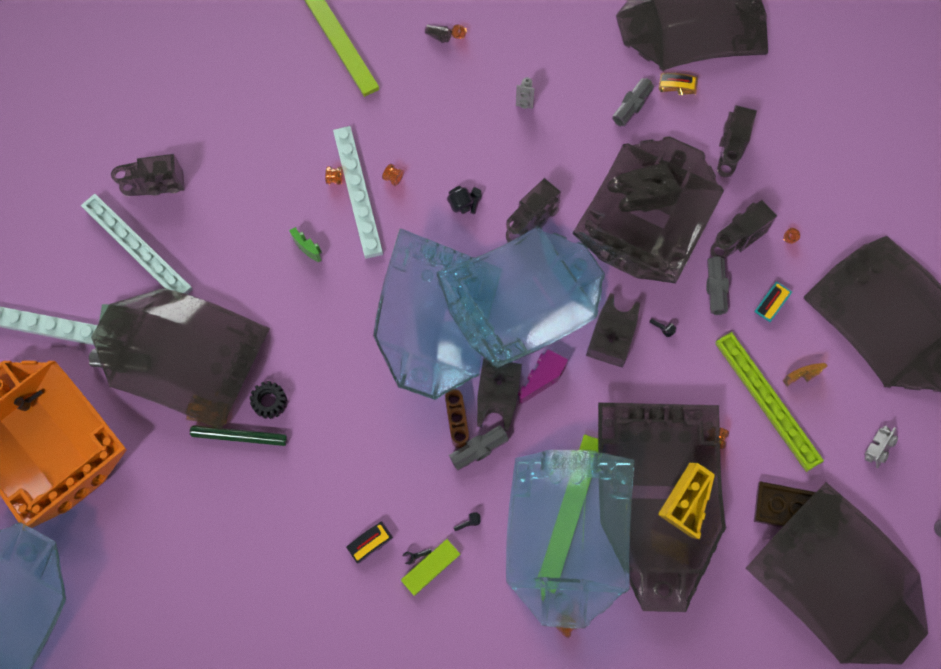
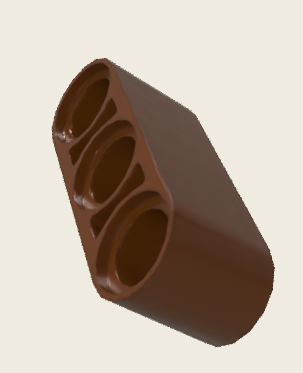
(457, 409)

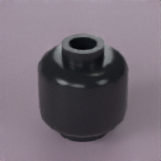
(460, 199)

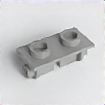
(525, 94)
(886, 440)

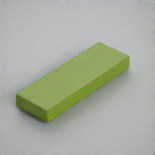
(430, 567)

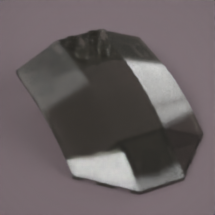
(693, 30)
(656, 241)
(886, 312)
(178, 352)
(845, 582)

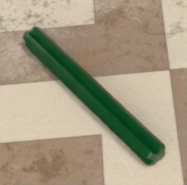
(238, 435)

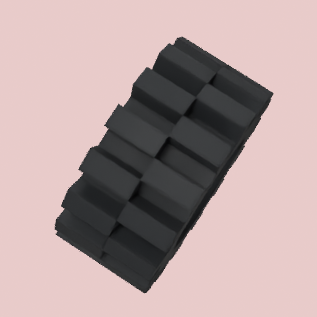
(262, 390)

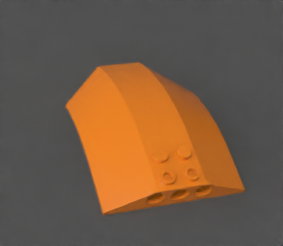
(53, 449)

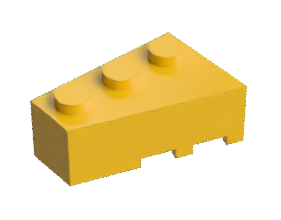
(688, 500)

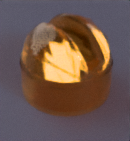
(458, 35)
(795, 236)

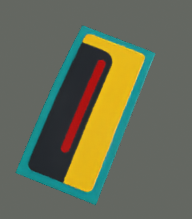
(773, 301)

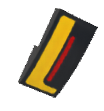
(369, 542)

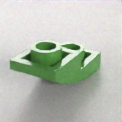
(306, 246)

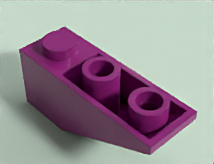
(546, 374)

